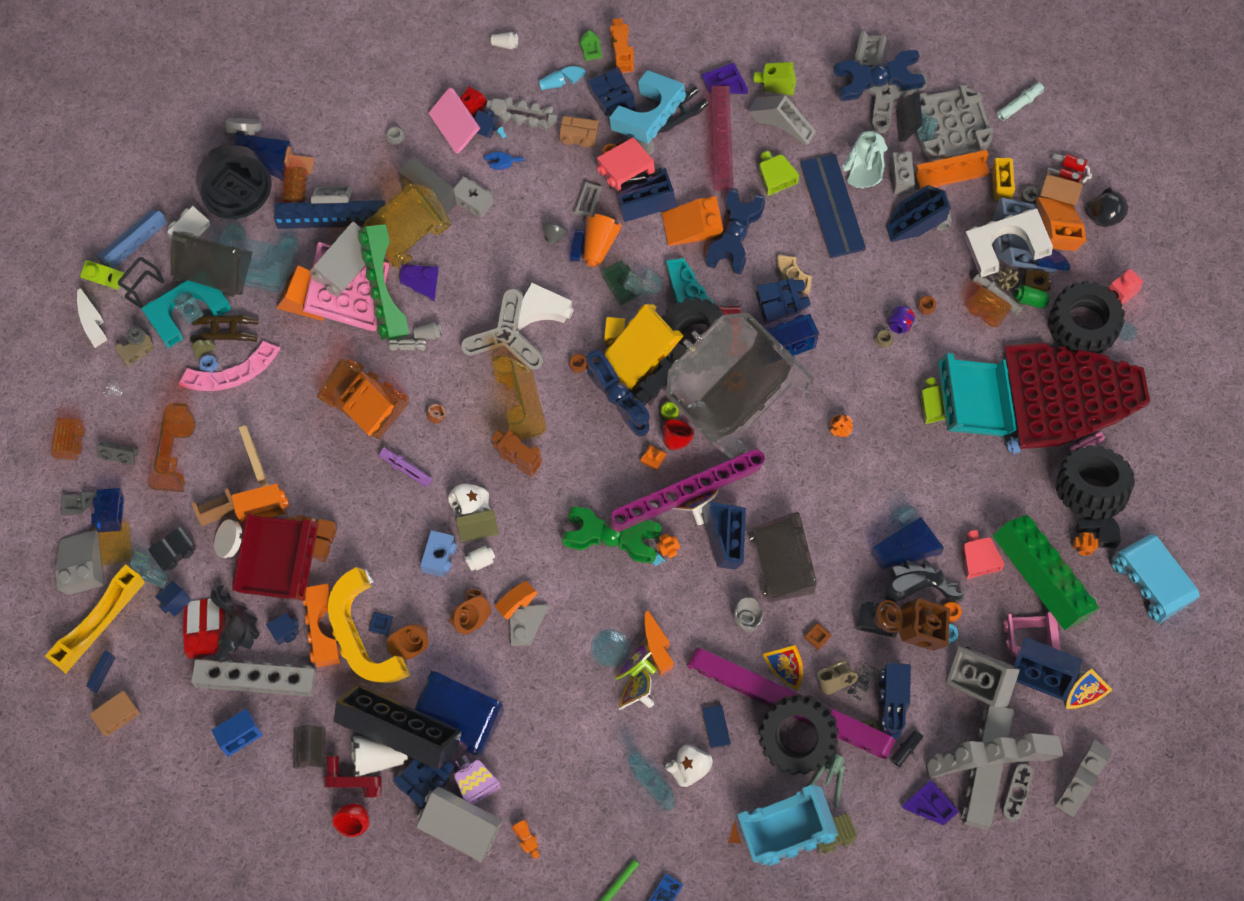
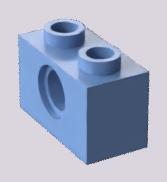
(438, 543)

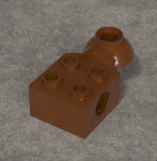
(917, 622)

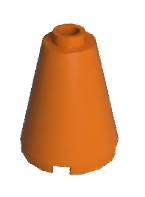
(599, 237)

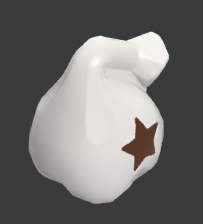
(468, 499)
(689, 765)

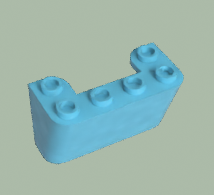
(1157, 576)

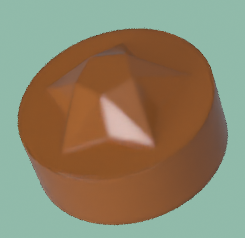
(436, 413)

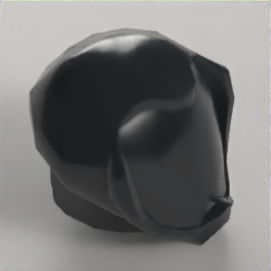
(1107, 208)

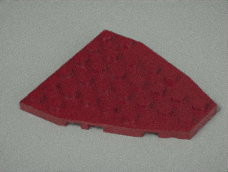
(1069, 393)

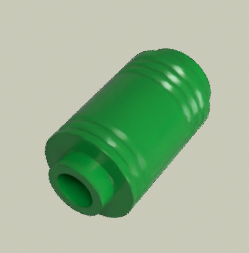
(1031, 296)

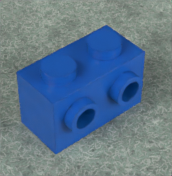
(237, 732)

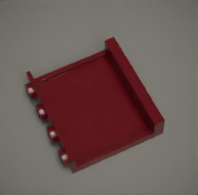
(275, 557)

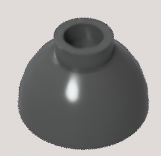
(554, 232)

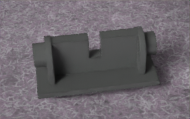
(111, 451)

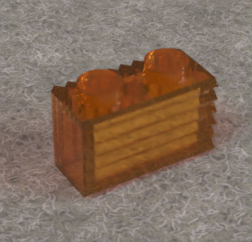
(989, 307)
(67, 438)

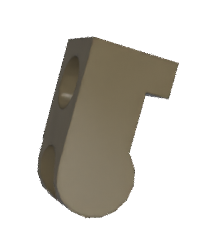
(131, 353)

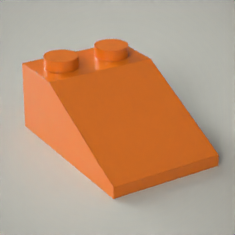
(693, 222)

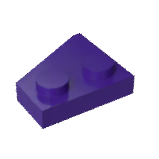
(725, 76)

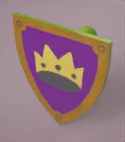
(637, 662)

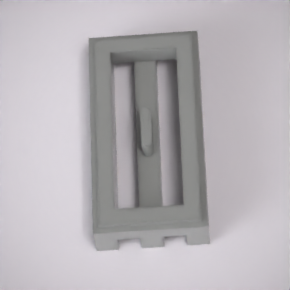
(584, 213)

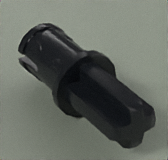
(907, 748)

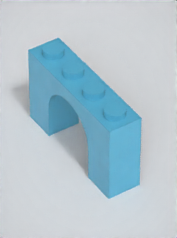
(647, 124)

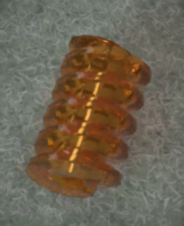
(294, 185)

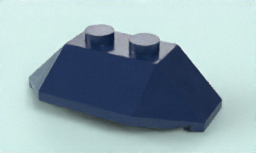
(918, 213)

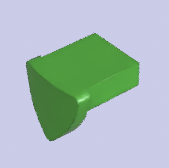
(590, 46)

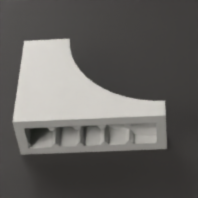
(543, 305)

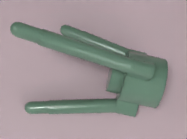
(833, 766)

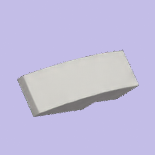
(90, 319)

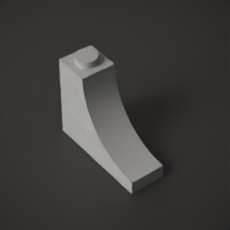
(782, 114)

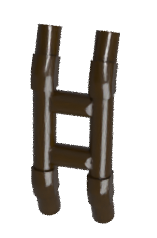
(232, 335)

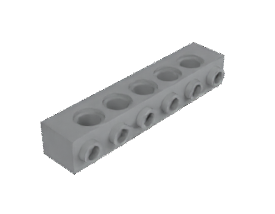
(303, 687)

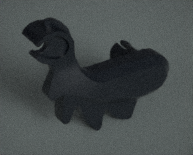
(913, 578)

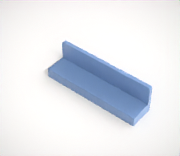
(132, 238)

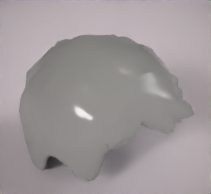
(748, 614)

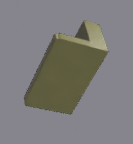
(477, 526)

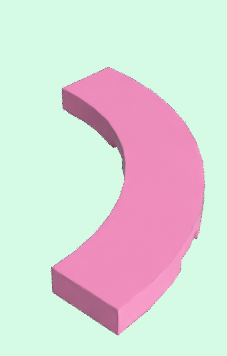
(232, 376)

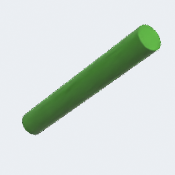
(620, 881)

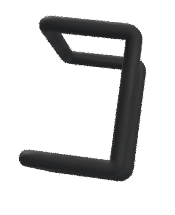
(131, 290)

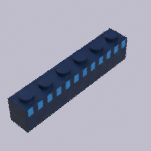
(324, 214)

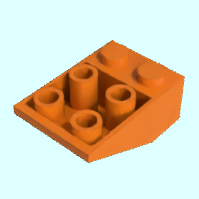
(1062, 224)
(366, 403)

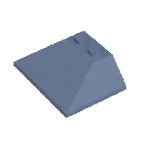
(1012, 247)

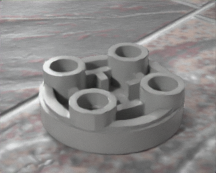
(247, 125)

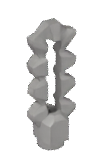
(500, 108)

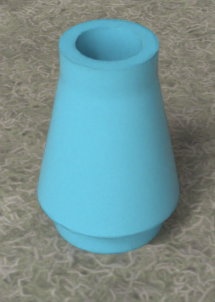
(553, 80)

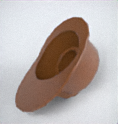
(470, 615)
(408, 641)

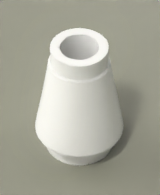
(505, 40)

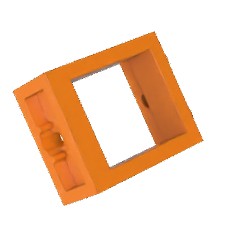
(263, 502)

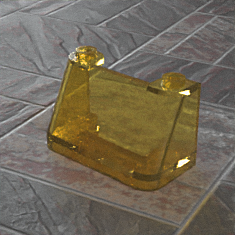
(528, 418)

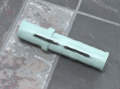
(1026, 97)

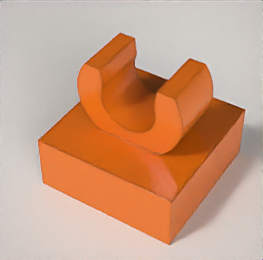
(653, 457)

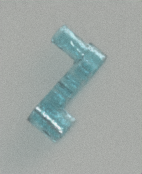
(643, 773)

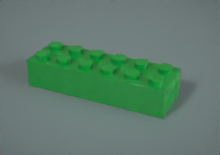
(1046, 572)

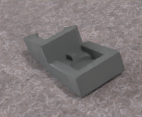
(76, 503)

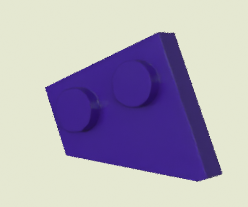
(420, 279)
(931, 804)

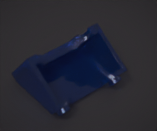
(461, 708)

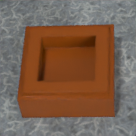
(817, 636)

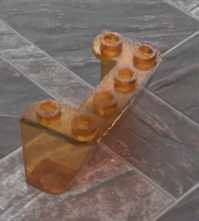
(343, 376)
(175, 422)

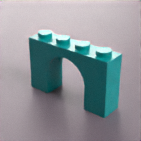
(160, 310)

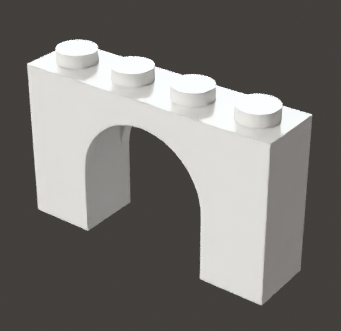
(1026, 225)

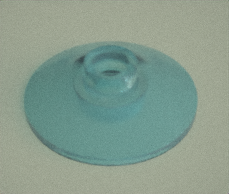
(610, 657)

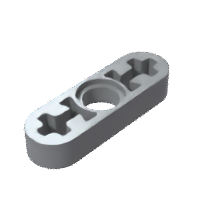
(1027, 780)

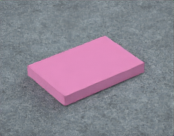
(454, 120)

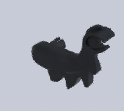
(238, 631)

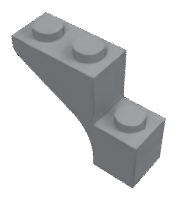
(1084, 778)

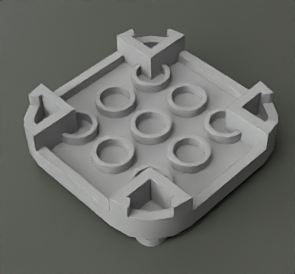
(961, 123)

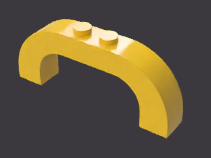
(346, 633)

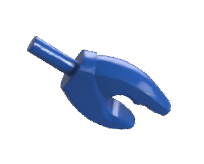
(505, 160)

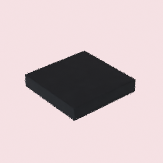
(909, 117)

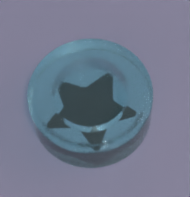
(1128, 332)

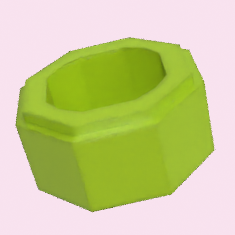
(669, 411)

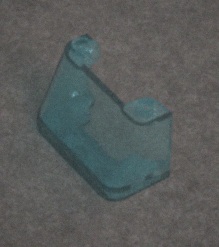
(269, 263)

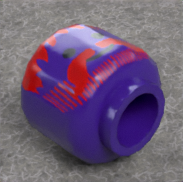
(901, 319)

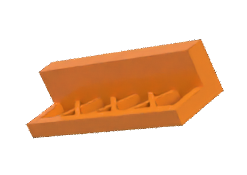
(952, 169)

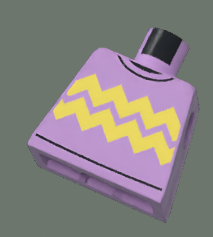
(474, 780)

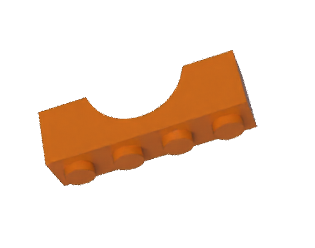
(325, 649)

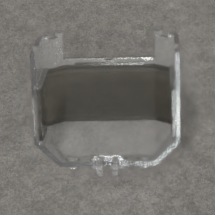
(732, 379)

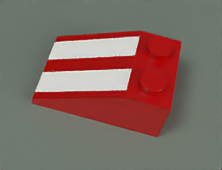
(202, 627)

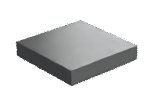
(336, 194)

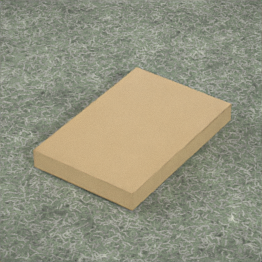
(253, 455)

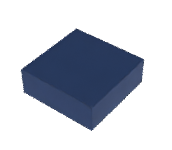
(380, 623)

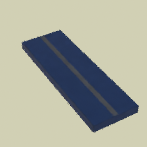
(832, 206)

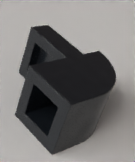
(1106, 530)

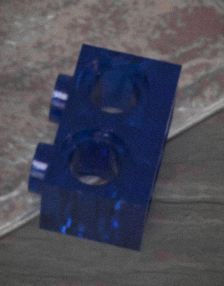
(108, 510)

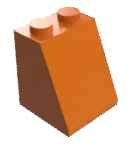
(294, 293)

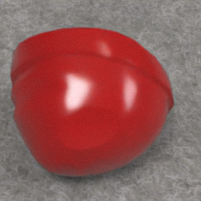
(677, 434)
(351, 820)

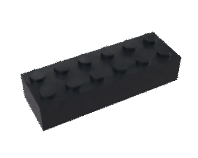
(397, 726)

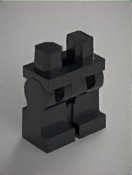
(649, 390)

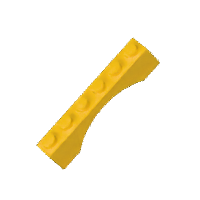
(73, 646)

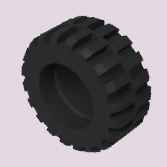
(1091, 297)
(688, 314)
(1097, 464)
(786, 758)

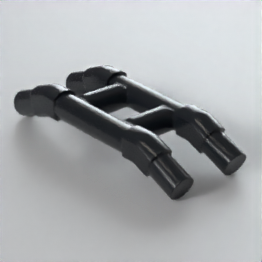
(672, 122)

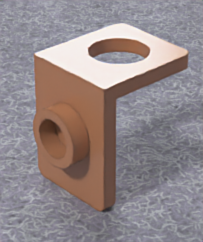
(298, 161)

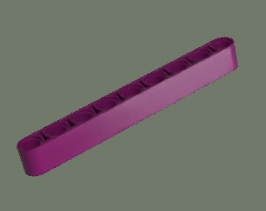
(682, 497)

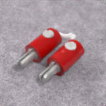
(1072, 162)

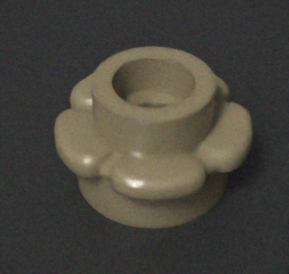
(884, 334)

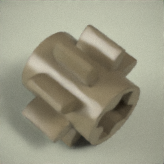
(1007, 278)

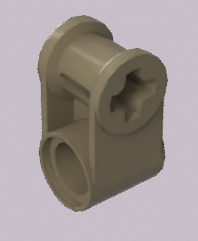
(835, 677)

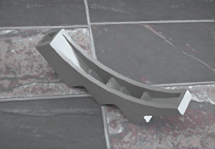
(996, 751)

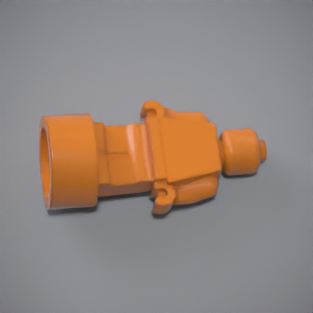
(528, 841)

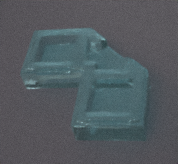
(650, 283)
(142, 565)

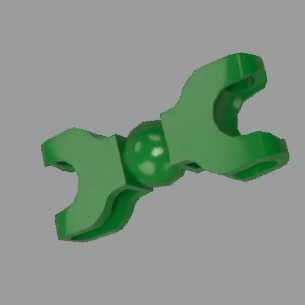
(595, 532)

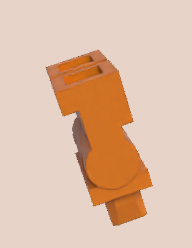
(619, 42)

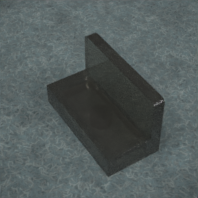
(309, 747)

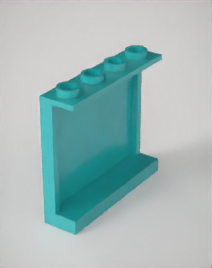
(976, 397)

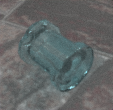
(928, 128)

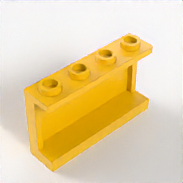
(641, 347)

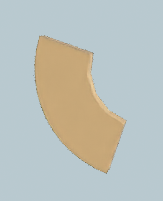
(789, 269)

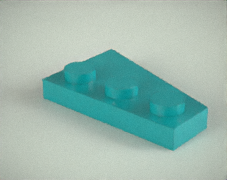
(683, 281)

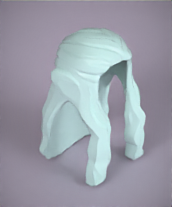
(866, 160)

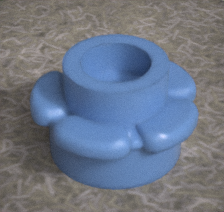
(208, 359)
(1013, 445)

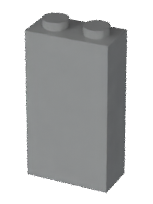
(340, 262)
(459, 823)

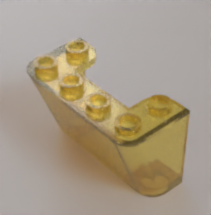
(409, 219)

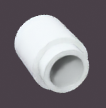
(480, 558)

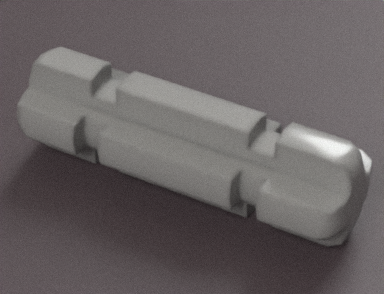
(407, 344)

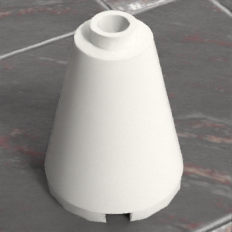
(373, 756)

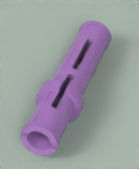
(399, 463)

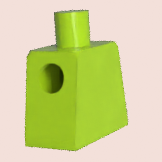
(777, 78)
(776, 173)
(100, 273)
(932, 402)

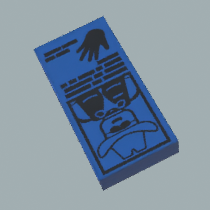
(667, 889)

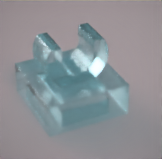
(904, 514)

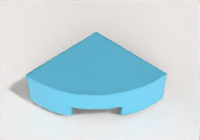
(573, 73)

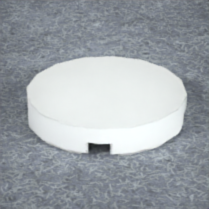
(227, 539)

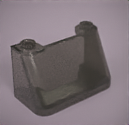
(208, 263)
(784, 558)

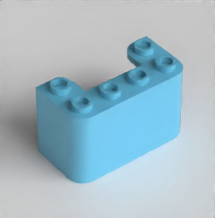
(788, 826)

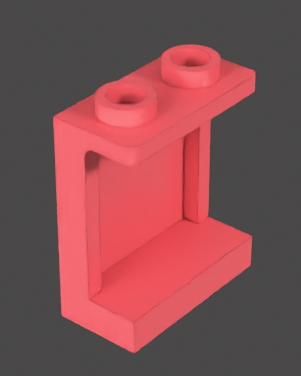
(624, 163)

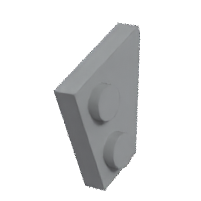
(526, 623)

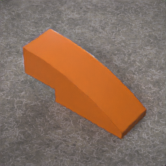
(657, 644)

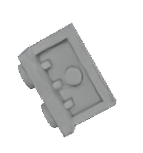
(870, 49)

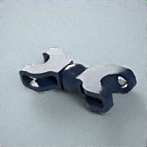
(879, 75)
(735, 231)
(618, 393)

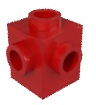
(473, 101)

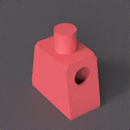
(1126, 286)
(980, 556)

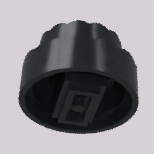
(248, 185)

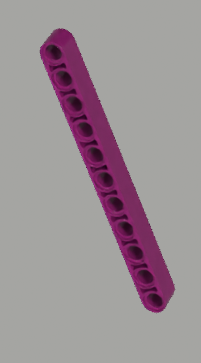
(769, 692)

